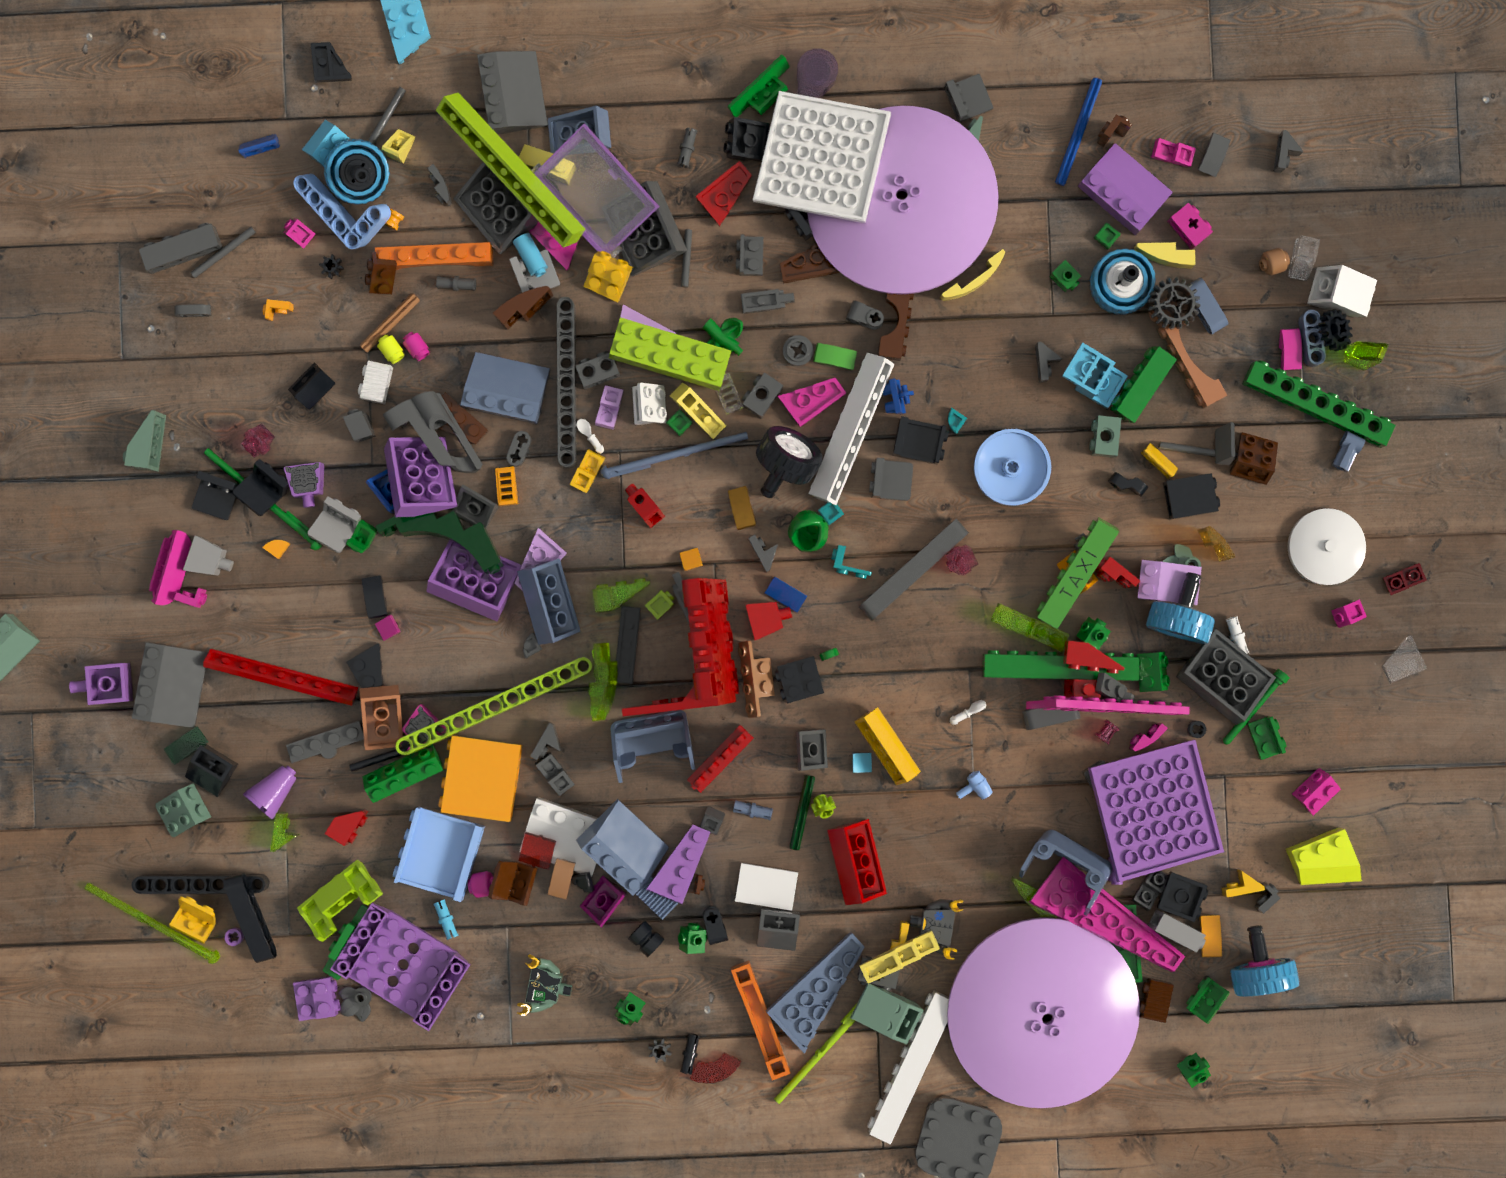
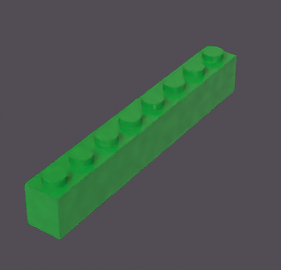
(1051, 666)

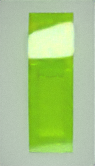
(1027, 892)

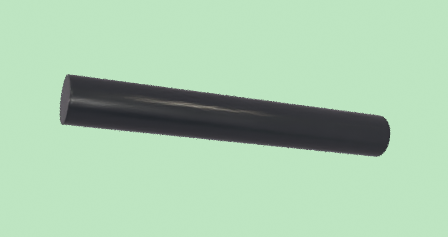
(376, 759)

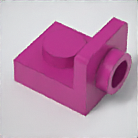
(298, 232)
(188, 598)
(1349, 613)

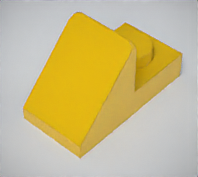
(1246, 886)

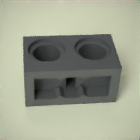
(599, 375)

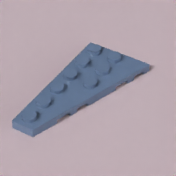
(811, 997)

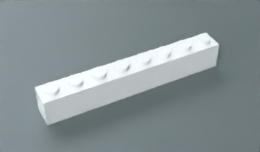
(851, 428)
(910, 1069)

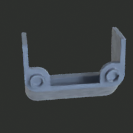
(650, 735)
(1097, 868)

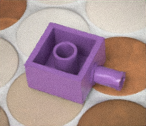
(105, 684)

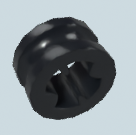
(1197, 723)

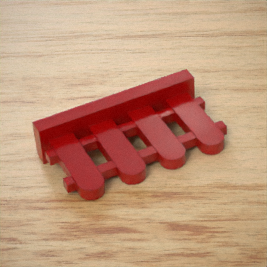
(720, 758)

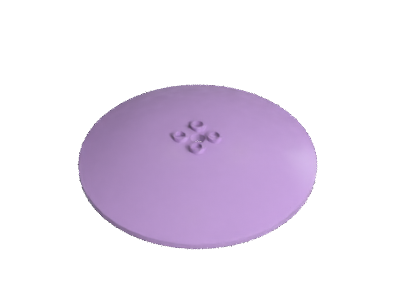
(940, 223)
(1034, 972)

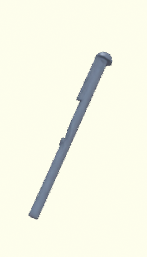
(645, 463)

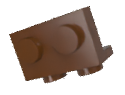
(1119, 125)
(381, 275)

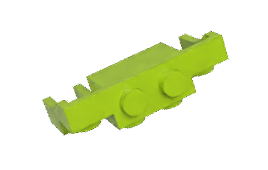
(335, 896)

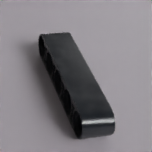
(250, 917)

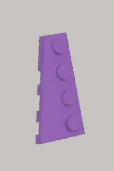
(677, 872)

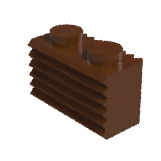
(1156, 999)

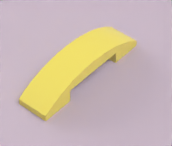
(956, 292)

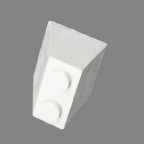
(1342, 290)

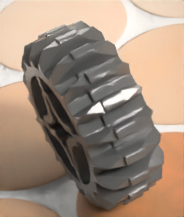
(1174, 310)

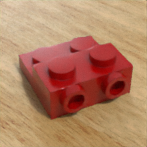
(1111, 570)

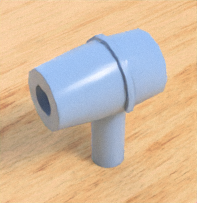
(977, 783)

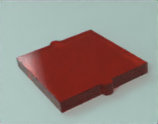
(537, 850)

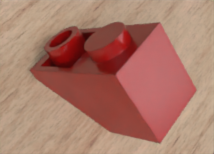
(344, 827)

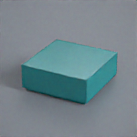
(830, 512)

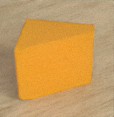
(691, 559)

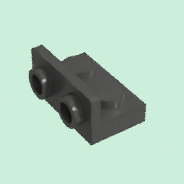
(751, 256)

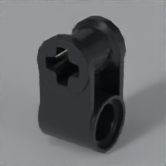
(714, 928)

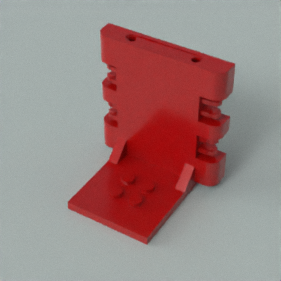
(711, 644)

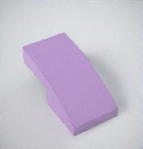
(609, 407)

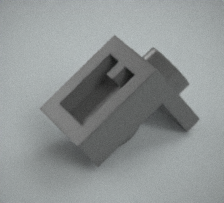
(1265, 902)

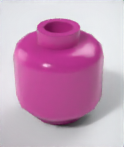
(480, 883)

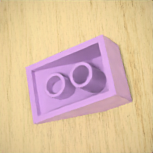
(1164, 580)

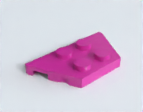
(561, 254)

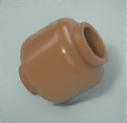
(1274, 261)

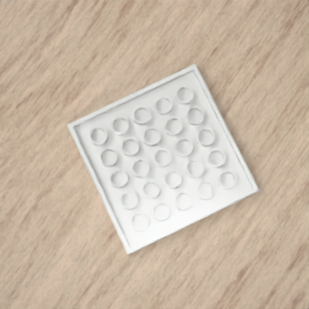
(822, 157)

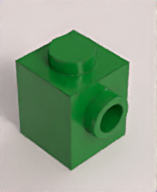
(1065, 276)

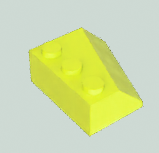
(1325, 859)

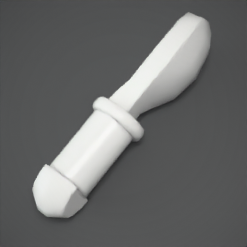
(585, 428)
(975, 707)

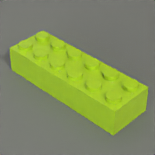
(669, 354)

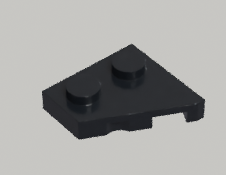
(327, 64)
(368, 667)

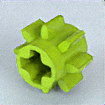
(823, 806)

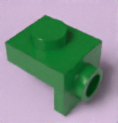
(362, 537)

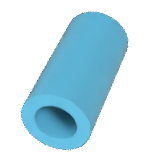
(530, 255)

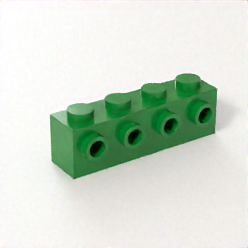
(1143, 384)
(402, 773)

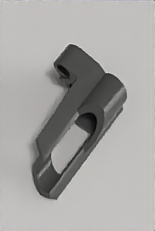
(426, 414)

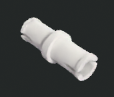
(1236, 633)

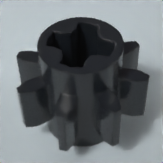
(334, 270)

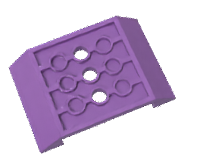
(374, 955)

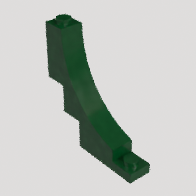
(449, 526)

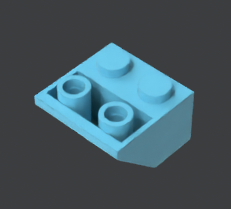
(323, 141)

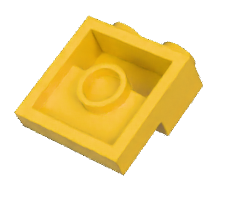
(607, 275)

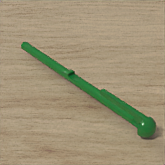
(287, 517)

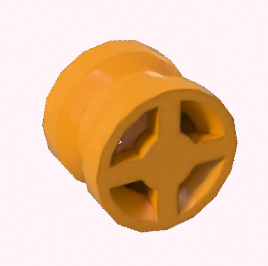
(394, 220)

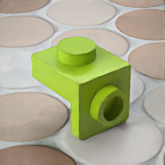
(660, 604)

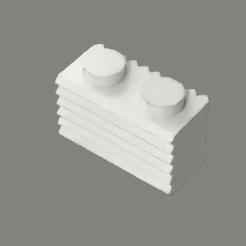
(375, 382)

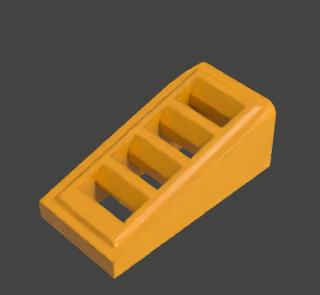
(506, 502)

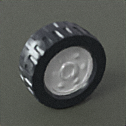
(787, 457)

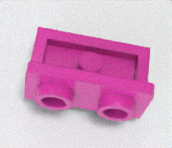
(1316, 791)

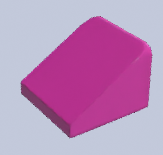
(387, 627)

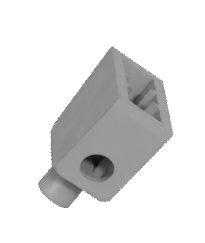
(207, 558)

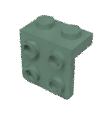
(182, 810)

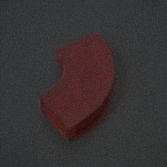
(715, 1071)

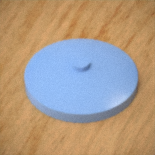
(1012, 467)

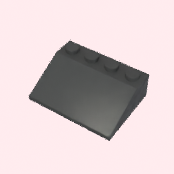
(512, 91)
(494, 209)
(655, 239)
(1226, 677)
(169, 685)

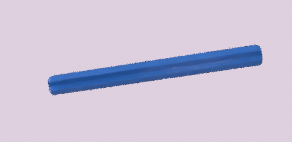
(1078, 131)

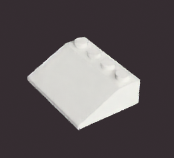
(564, 827)

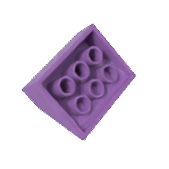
(1125, 189)
(417, 478)
(464, 583)

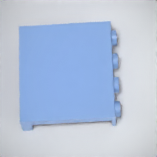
(438, 853)

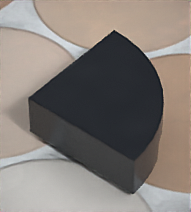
(583, 881)

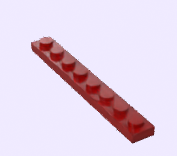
(280, 677)

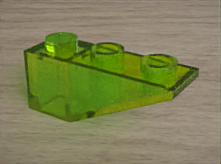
(613, 597)

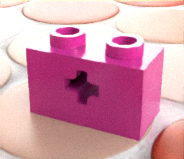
(1195, 234)

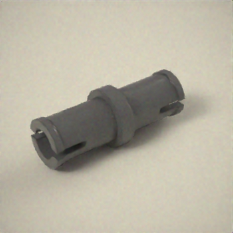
(687, 147)
(456, 283)

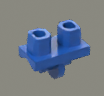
(897, 405)

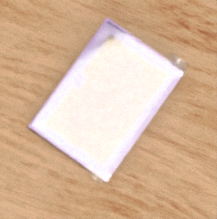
(596, 190)

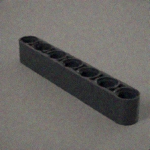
(191, 886)

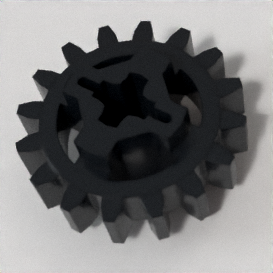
(1335, 330)

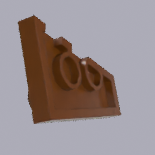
(470, 426)

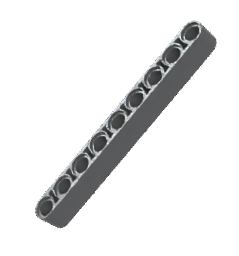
(570, 373)

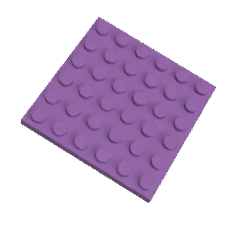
(1155, 810)

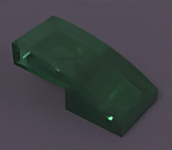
(185, 745)

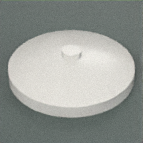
(1326, 546)

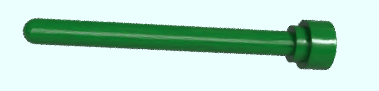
(1281, 678)

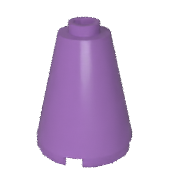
(272, 790)

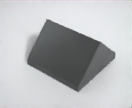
(474, 507)
(811, 749)

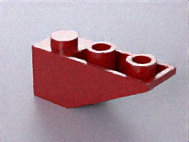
(1084, 654)

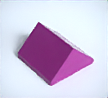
(603, 900)

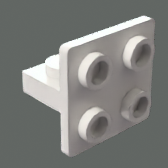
(649, 404)

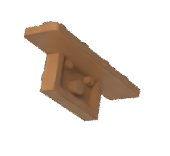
(756, 678)

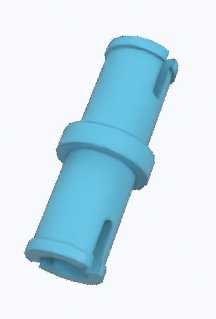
(445, 919)

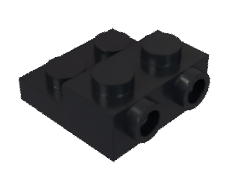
(746, 139)
(799, 680)
(1183, 896)

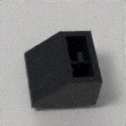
(210, 769)

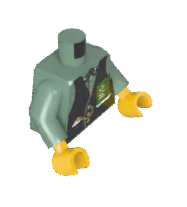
(543, 986)

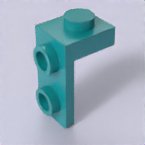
(838, 555)

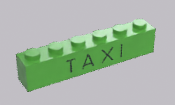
(1077, 573)

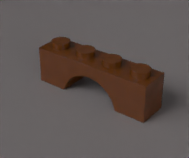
(892, 345)

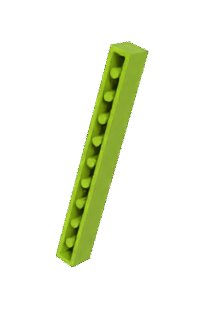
(510, 169)

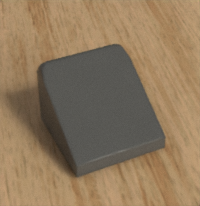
(712, 820)

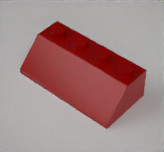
(857, 862)

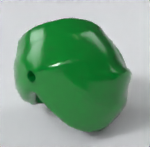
(808, 531)

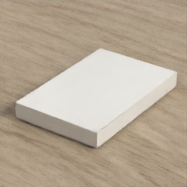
(766, 886)

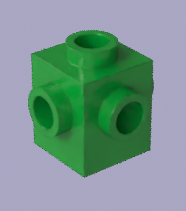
(1093, 632)
(692, 939)
(629, 1009)
(1194, 1069)

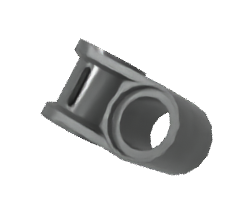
(862, 314)

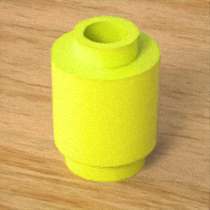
(390, 349)

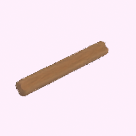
(389, 322)

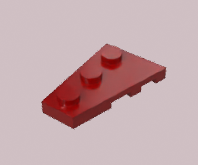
(724, 191)

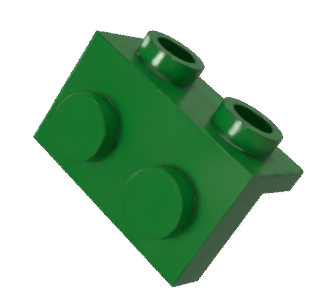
(1153, 672)
(1207, 1000)

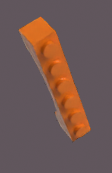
(444, 254)
(760, 1020)

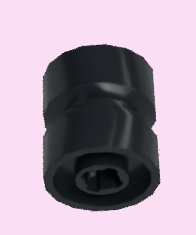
(646, 939)

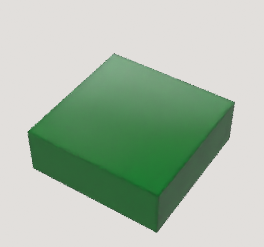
(1107, 236)
(679, 422)

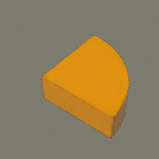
(276, 547)

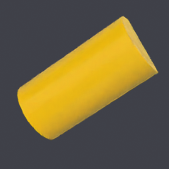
(887, 746)

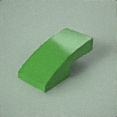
(835, 356)

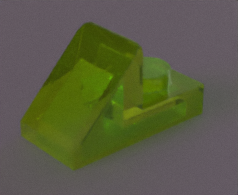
(280, 837)

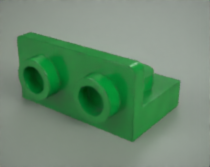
(1266, 737)

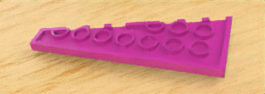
(1107, 705)
(1067, 897)

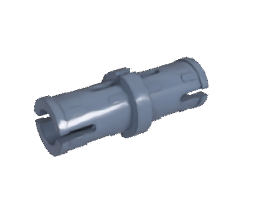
(752, 810)

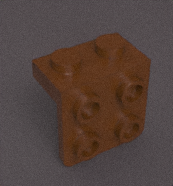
(512, 882)

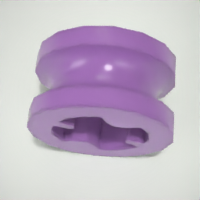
(235, 942)

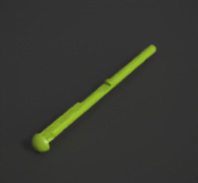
(819, 1053)

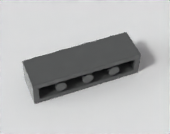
(180, 248)

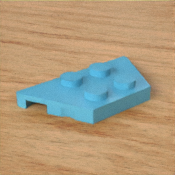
(406, 26)

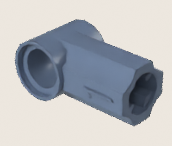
(1350, 446)

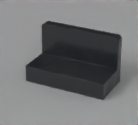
(311, 386)

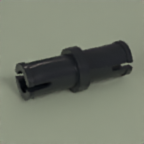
(690, 1053)

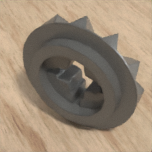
(796, 341)

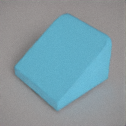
(861, 762)

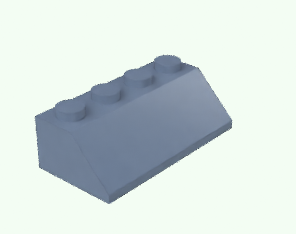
(548, 601)

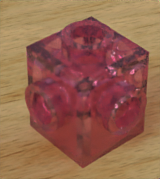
(257, 440)
(961, 560)

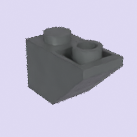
(359, 425)

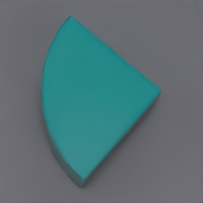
(955, 420)

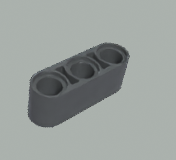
(1041, 718)

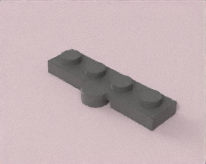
(325, 743)

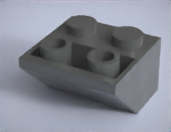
(778, 929)

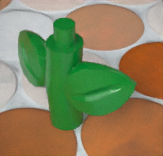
(726, 335)

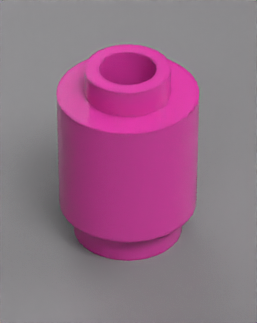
(416, 346)

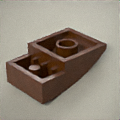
(523, 305)

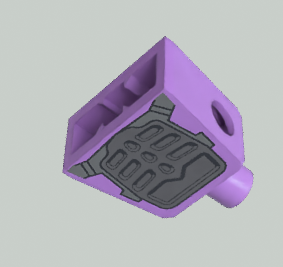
(306, 481)

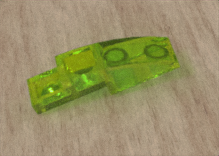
(1029, 627)
(603, 690)

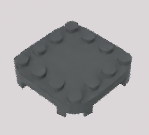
(958, 1139)

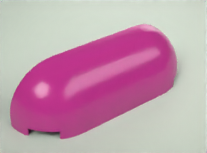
(169, 568)

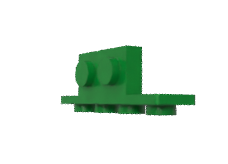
(763, 90)
(337, 946)

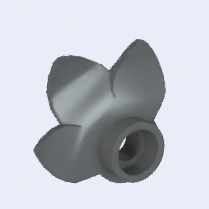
(354, 1004)

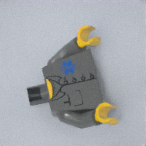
(940, 919)

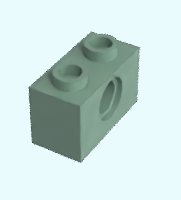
(1112, 427)

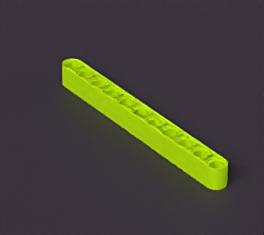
(484, 706)

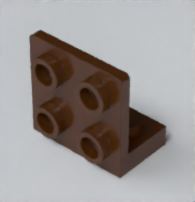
(1255, 458)

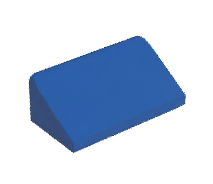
(259, 146)
(785, 594)

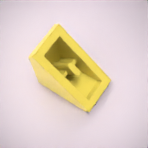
(398, 146)

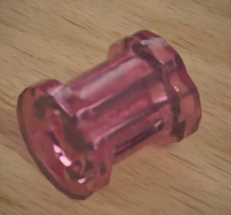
(1107, 732)

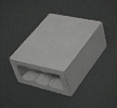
(1177, 931)

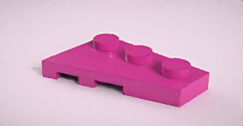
(812, 400)

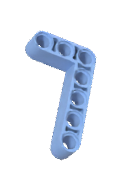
(340, 214)

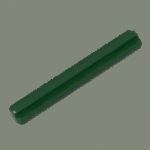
(802, 812)

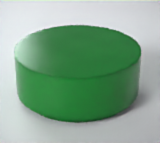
(829, 654)

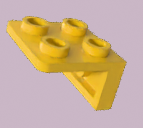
(193, 919)

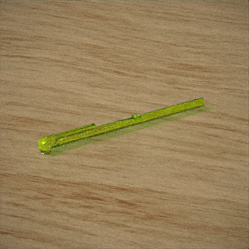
(213, 957)

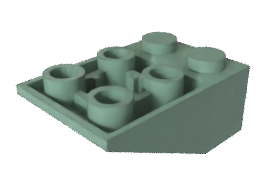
(887, 1013)

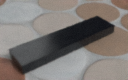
(627, 643)

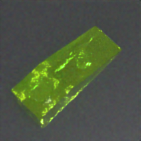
(1364, 354)

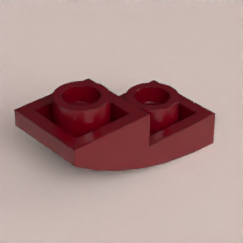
(1404, 578)

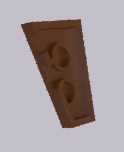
(806, 266)

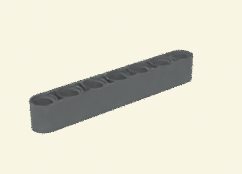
(913, 569)

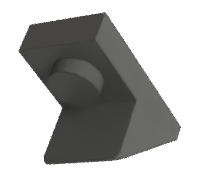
(1285, 146)
(1043, 356)
(765, 557)
(549, 737)

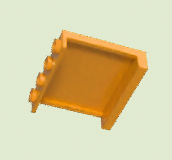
(480, 778)

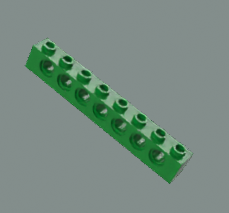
(1255, 381)

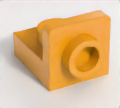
(280, 307)

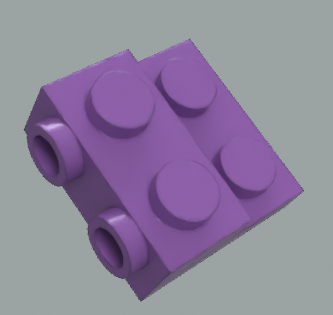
(316, 998)

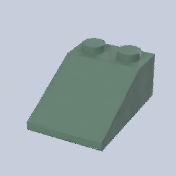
(146, 445)

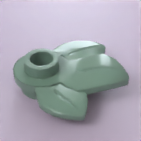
(1182, 556)

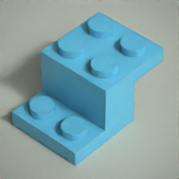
(1094, 375)

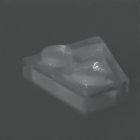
(1404, 661)

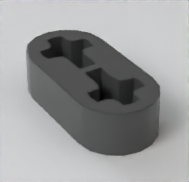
(198, 310)
(515, 446)

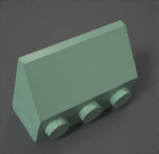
(15, 643)

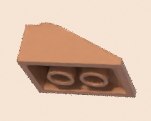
(381, 716)

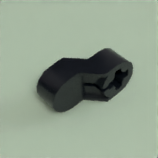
(1122, 483)

